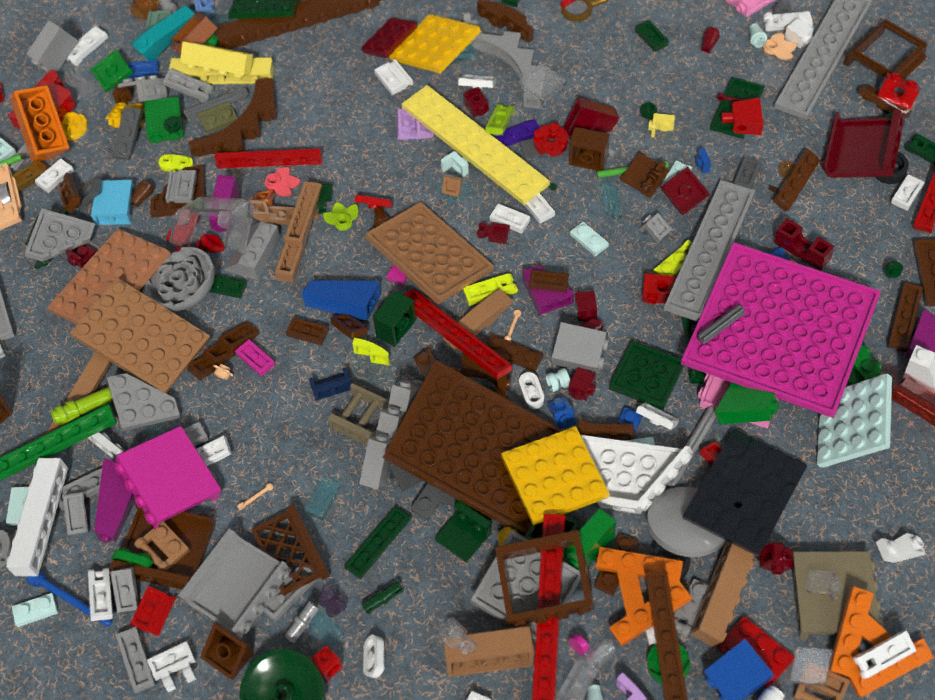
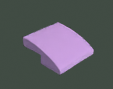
(410, 128)

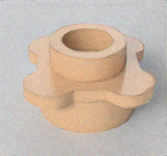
(222, 371)

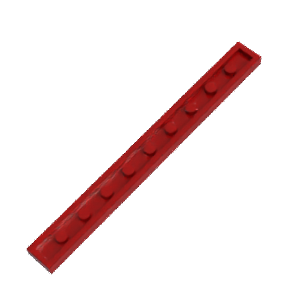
(549, 595)

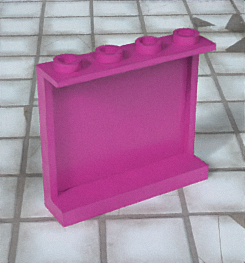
(166, 476)

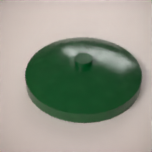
(282, 676)

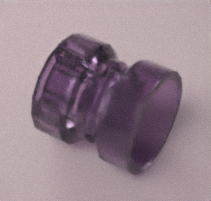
(332, 603)

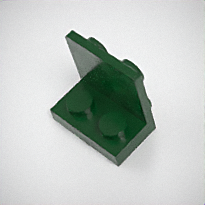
(464, 532)

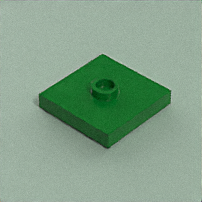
(111, 71)

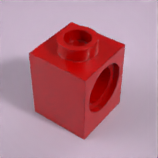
(327, 663)

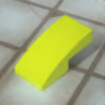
(376, 353)

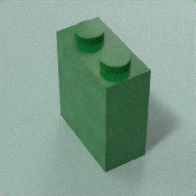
(156, 113)
(595, 534)

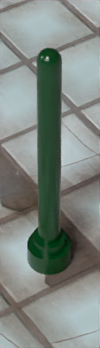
(695, 376)

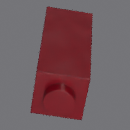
(591, 116)

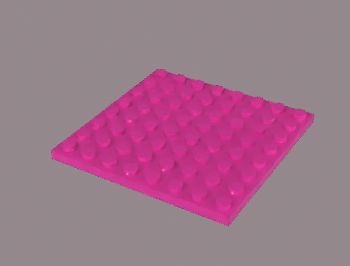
(795, 330)

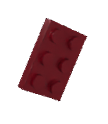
(388, 37)

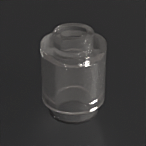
(600, 653)

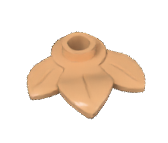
(779, 47)

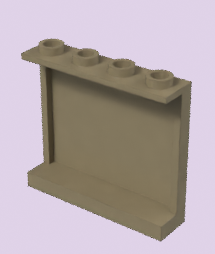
(818, 612)

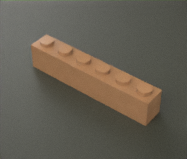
(722, 595)

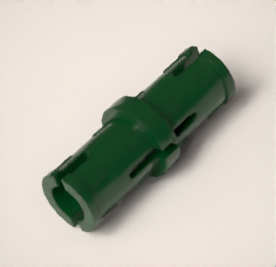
(382, 597)

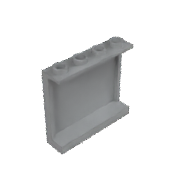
(234, 583)

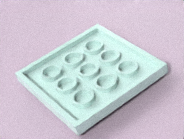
(859, 424)

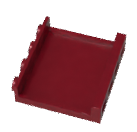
(863, 147)

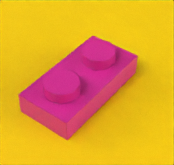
(255, 358)

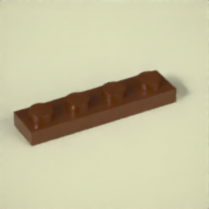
(796, 180)
(905, 317)

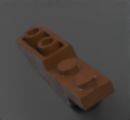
(502, 15)

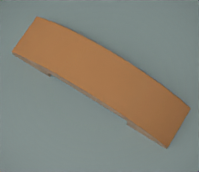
(274, 214)

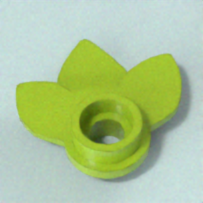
(341, 214)

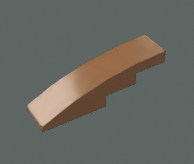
(484, 313)

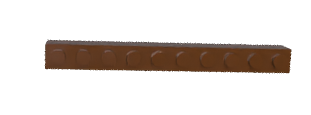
(307, 14)

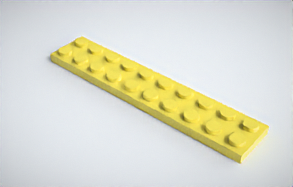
(476, 145)

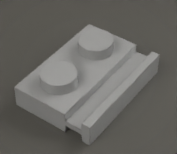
(181, 186)

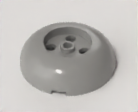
(188, 273)

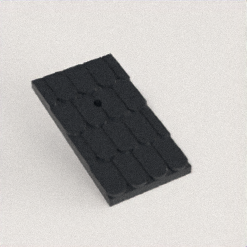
(747, 477)

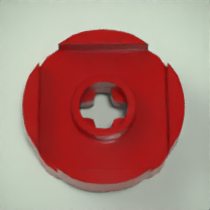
(554, 132)

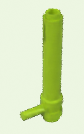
(73, 409)

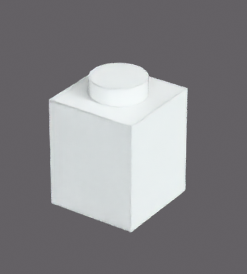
(799, 33)

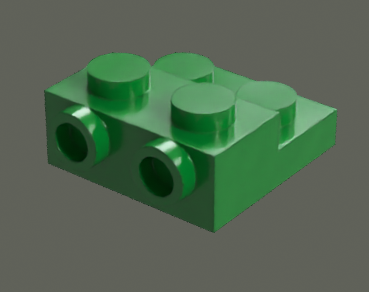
(864, 367)

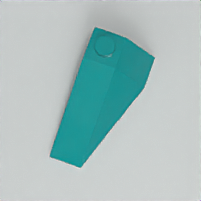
(157, 37)

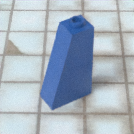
(344, 297)

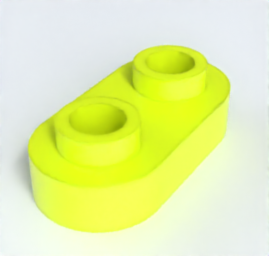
(175, 162)

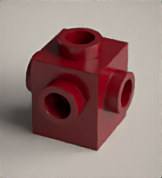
(776, 558)

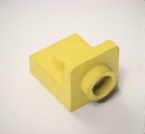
(662, 122)

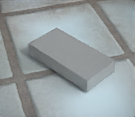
(75, 513)

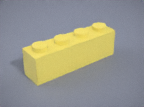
(216, 58)

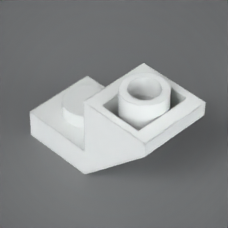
(902, 548)

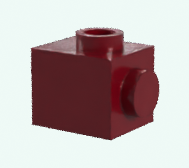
(582, 384)

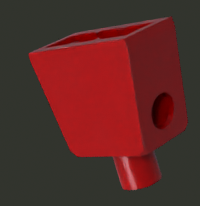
(745, 117)

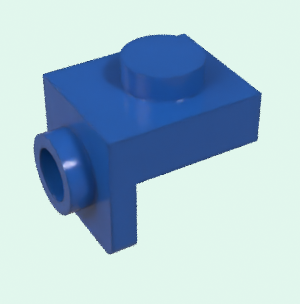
(562, 412)

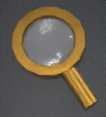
(580, 9)

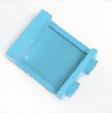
(113, 202)

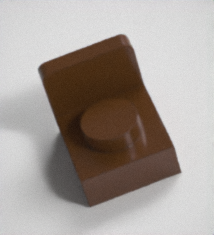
(123, 94)

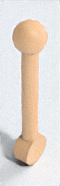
(517, 313)
(269, 487)

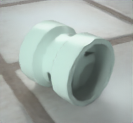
(558, 380)

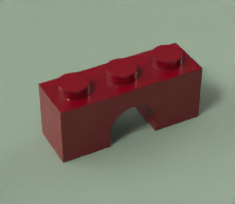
(815, 253)

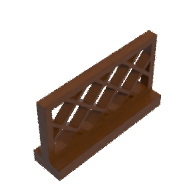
(305, 541)

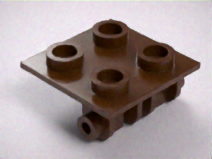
(645, 174)

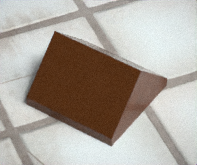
(226, 651)

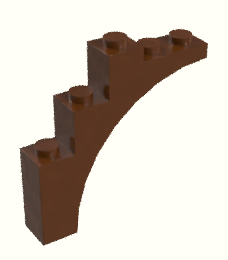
(245, 127)

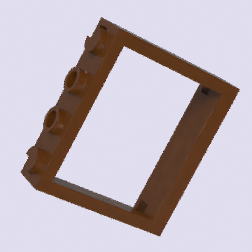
(536, 546)

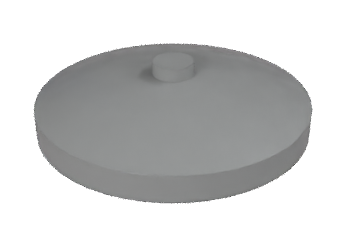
(675, 533)

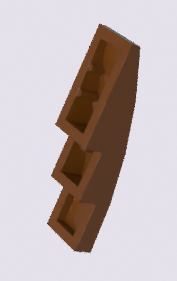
(223, 350)

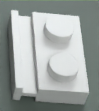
(393, 77)

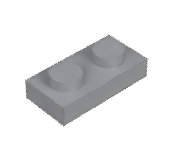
(125, 589)

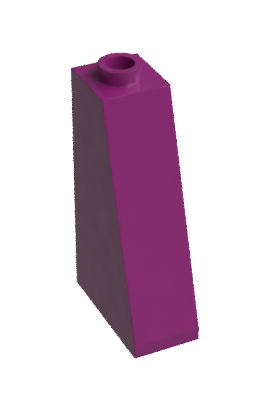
(112, 505)

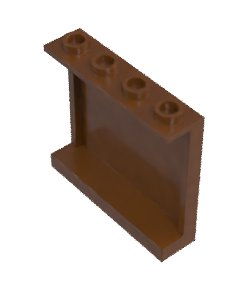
(193, 531)

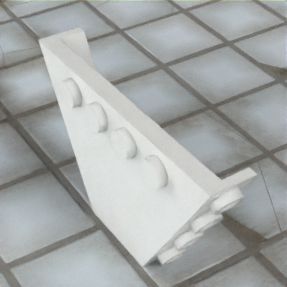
(634, 471)

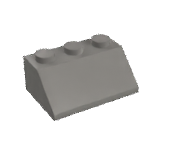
(260, 246)

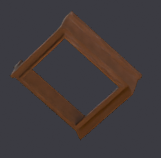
(905, 68)

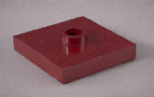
(685, 191)

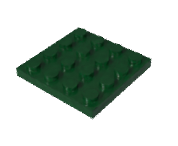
(262, 9)

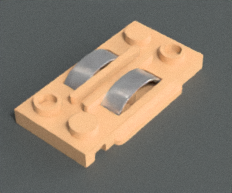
(9, 198)

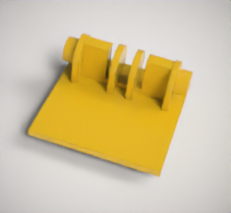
(115, 114)

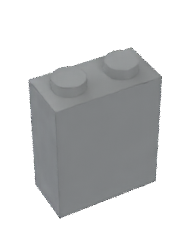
(51, 47)
(579, 348)

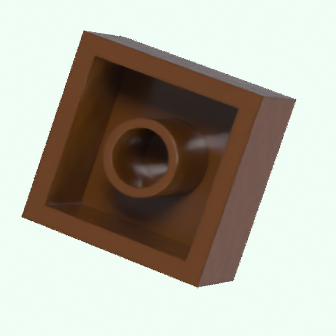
(589, 149)

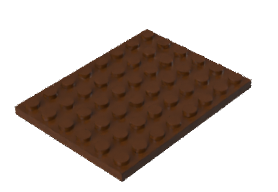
(457, 440)

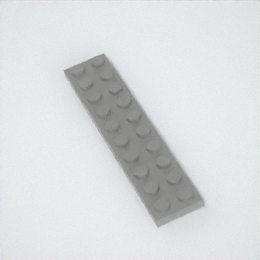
(822, 57)
(709, 250)

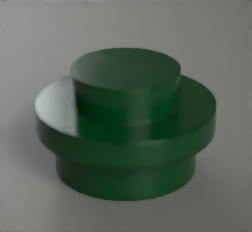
(647, 110)
(172, 124)
(893, 269)

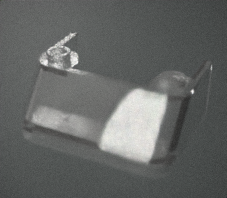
(232, 214)

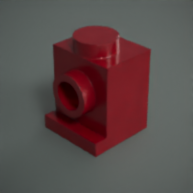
(476, 102)

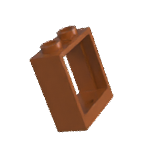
(196, 30)

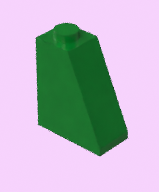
(746, 405)

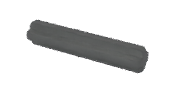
(721, 324)

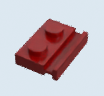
(152, 611)

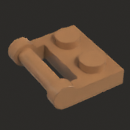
(167, 542)
(835, 688)

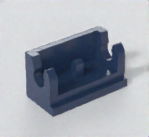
(331, 385)

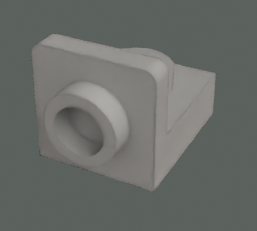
(656, 226)

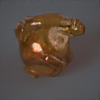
(141, 8)

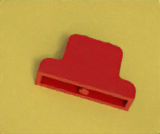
(61, 96)

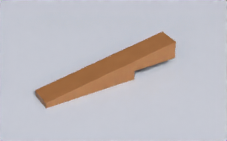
(298, 232)

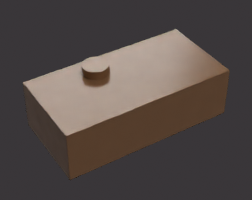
(494, 652)

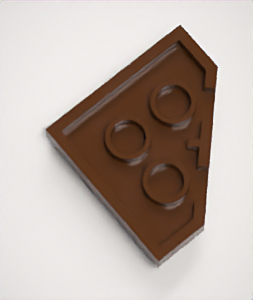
(161, 208)

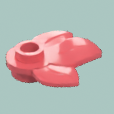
(283, 180)

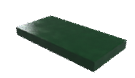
(737, 89)

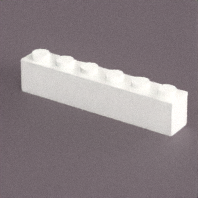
(37, 517)

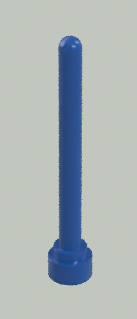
(41, 580)

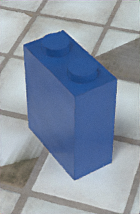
(738, 673)

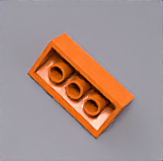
(39, 123)

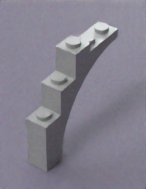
(508, 49)
(374, 466)

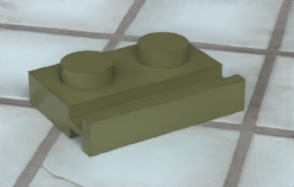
(217, 117)

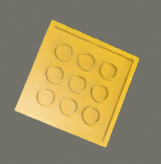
(435, 43)
(554, 475)

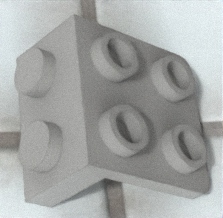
(147, 89)

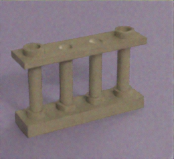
(357, 431)

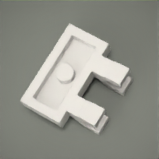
(171, 661)

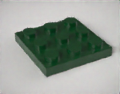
(647, 375)

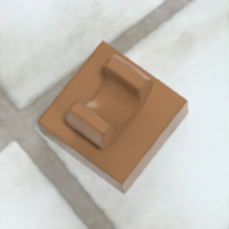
(452, 185)

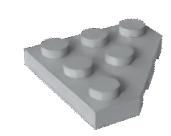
(56, 234)
(140, 403)

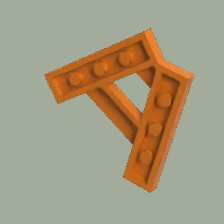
(628, 568)
(858, 624)

